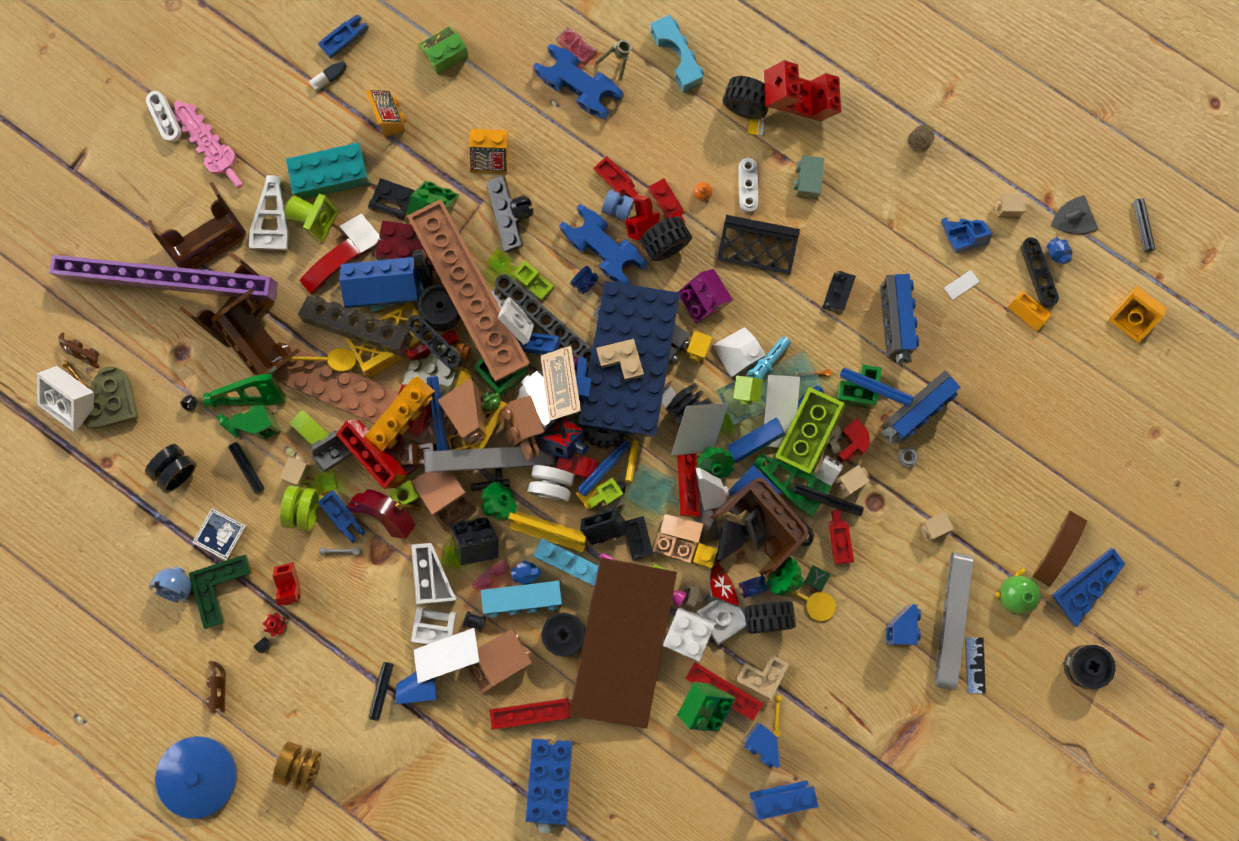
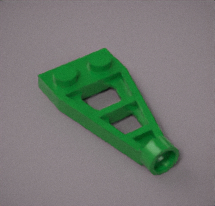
(266, 385)
(804, 504)

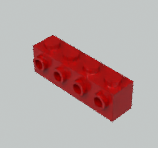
(377, 462)

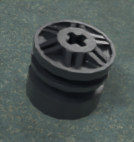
(686, 398)

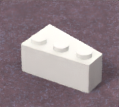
(429, 577)

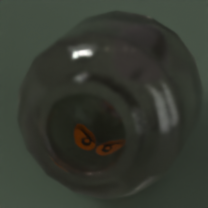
(920, 139)

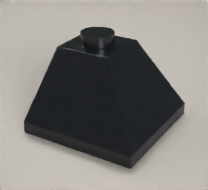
(731, 539)

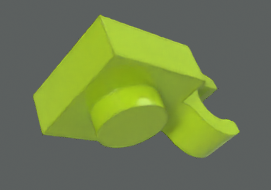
(607, 492)

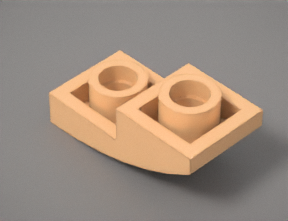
(681, 528)
(675, 548)

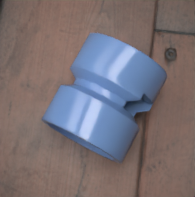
(617, 205)

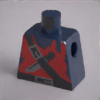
(563, 439)

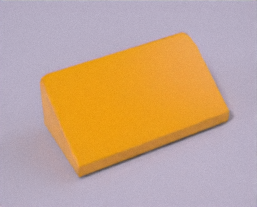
(1029, 310)

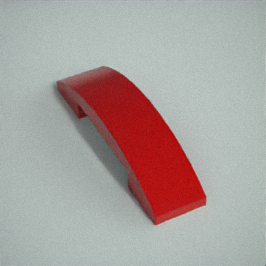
(329, 265)

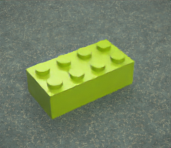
(810, 430)

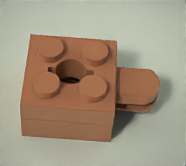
(522, 425)

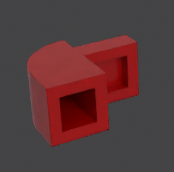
(644, 218)
(858, 438)
(579, 465)
(287, 584)

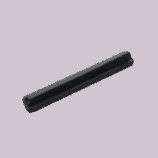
(827, 499)

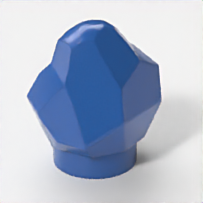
(1060, 251)
(525, 573)

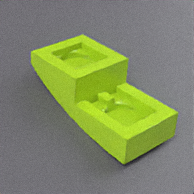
(533, 281)
(308, 427)

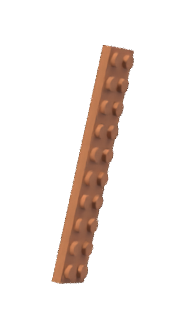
(468, 290)
(347, 392)

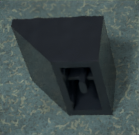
(474, 541)

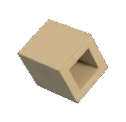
(1010, 205)
(295, 471)
(936, 526)

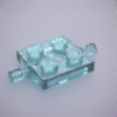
(650, 489)

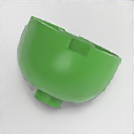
(1020, 595)

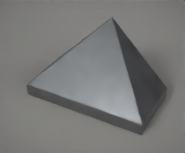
(709, 529)
(756, 529)

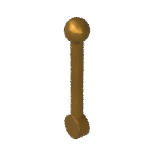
(66, 364)
(399, 505)

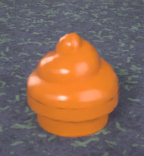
(703, 191)
(464, 350)

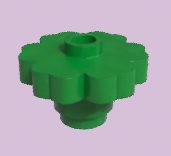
(716, 462)
(498, 501)
(785, 578)

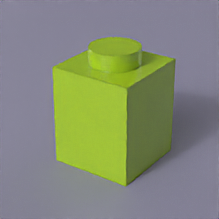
(748, 389)

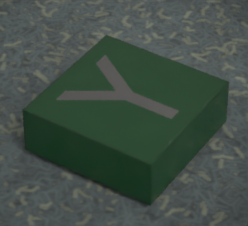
(817, 578)

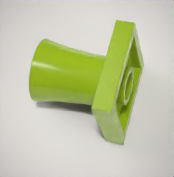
(316, 217)

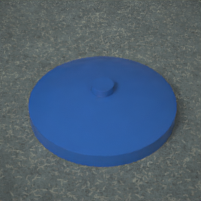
(196, 777)

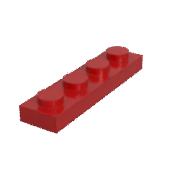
(688, 485)
(743, 703)
(529, 713)

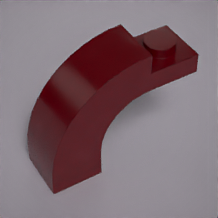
(383, 508)

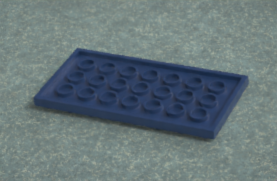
(649, 319)

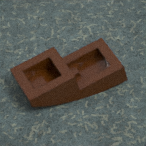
(413, 454)

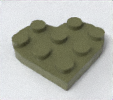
(434, 367)
(112, 399)

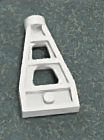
(269, 239)

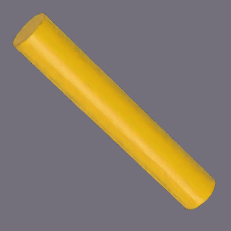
(632, 462)

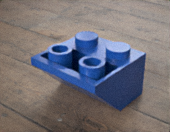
(904, 627)
(763, 742)

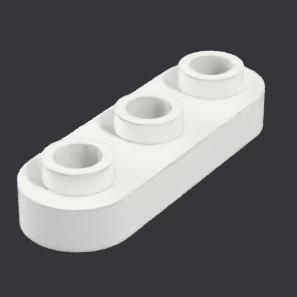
(158, 113)
(748, 193)

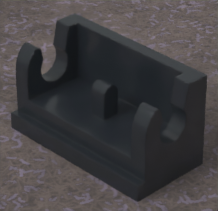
(838, 292)
(638, 538)

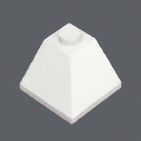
(738, 351)

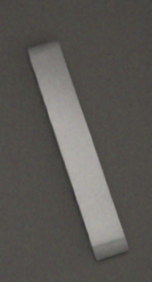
(483, 459)
(953, 621)

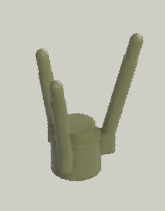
(621, 51)

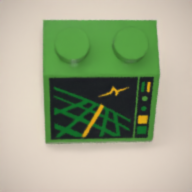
(444, 49)

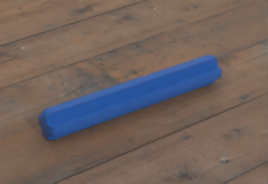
(876, 387)
(438, 415)
(604, 468)

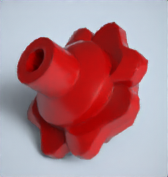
(274, 624)

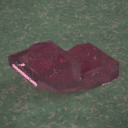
(573, 42)
(485, 578)

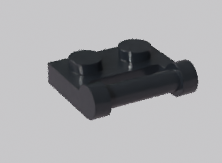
(394, 194)

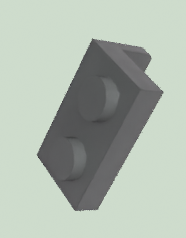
(329, 452)

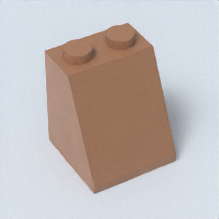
(465, 411)
(444, 497)
(499, 661)

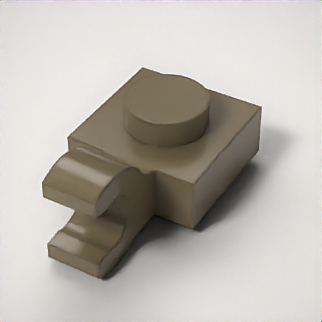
(833, 443)
(618, 503)

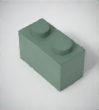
(809, 177)

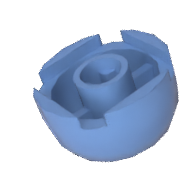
(172, 584)

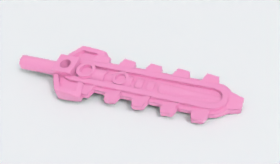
(218, 158)

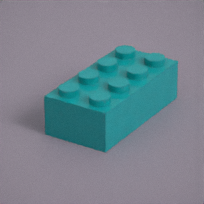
(328, 171)

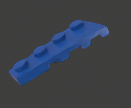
(1082, 590)

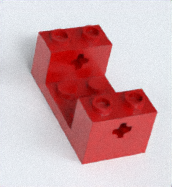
(795, 95)

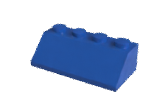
(379, 282)

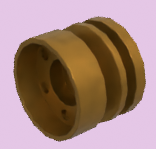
(299, 767)

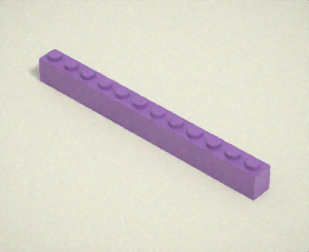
(163, 277)

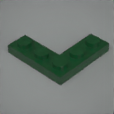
(204, 584)

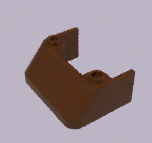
(206, 240)
(204, 317)
(250, 338)
(778, 518)

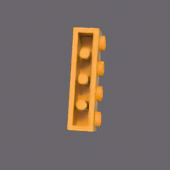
(400, 413)

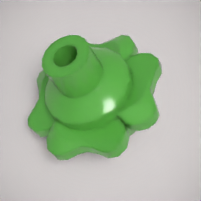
(491, 401)

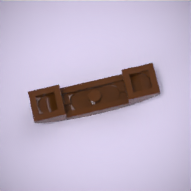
(1060, 549)

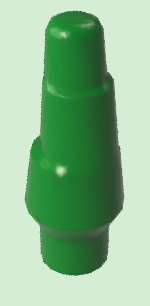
(223, 422)

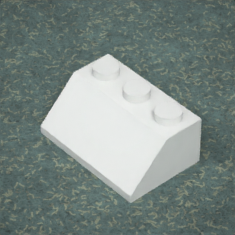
(64, 397)

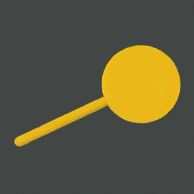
(338, 359)
(819, 605)

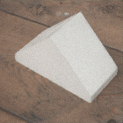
(829, 470)

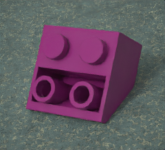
(705, 295)

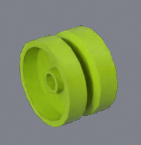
(299, 508)

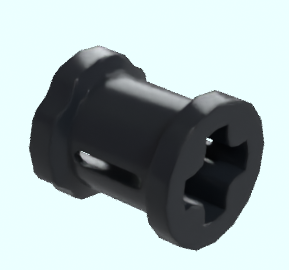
(474, 621)

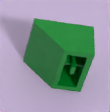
(430, 193)
(256, 422)
(705, 707)

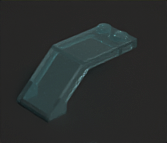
(797, 365)

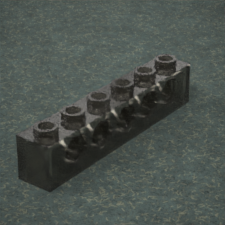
(314, 306)

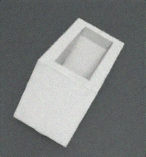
(711, 490)

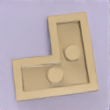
(622, 353)
(766, 681)

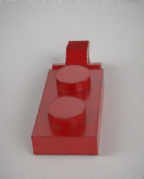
(615, 177)
(666, 199)
(422, 352)
(840, 539)

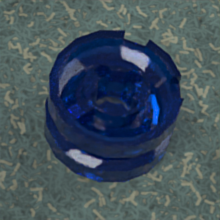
(584, 280)
(753, 586)

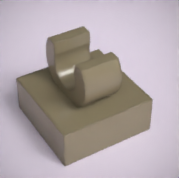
(693, 596)

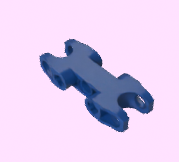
(568, 74)
(592, 236)

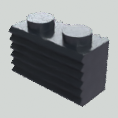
(603, 526)

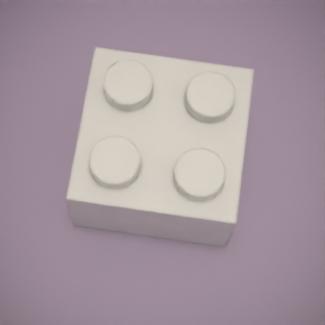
(689, 634)

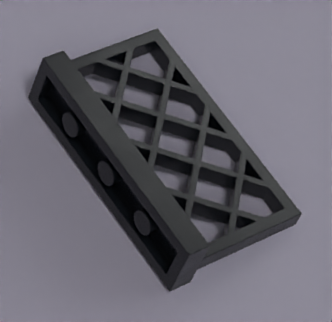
(762, 228)

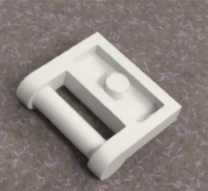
(429, 633)

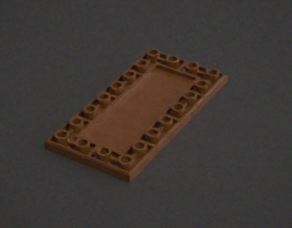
(623, 643)

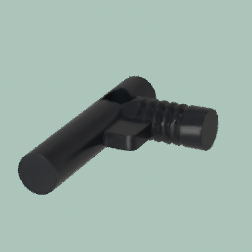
(491, 478)

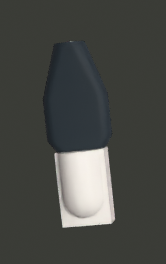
(328, 75)

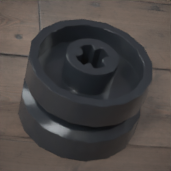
(438, 319)
(170, 468)
(552, 630)
(1101, 666)

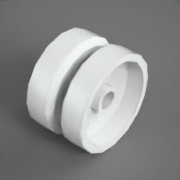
(551, 483)

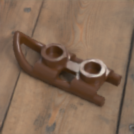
(76, 350)
(216, 682)

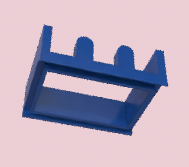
(782, 800)

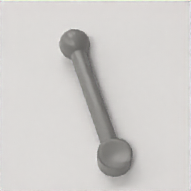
(355, 551)

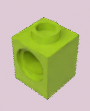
(413, 495)

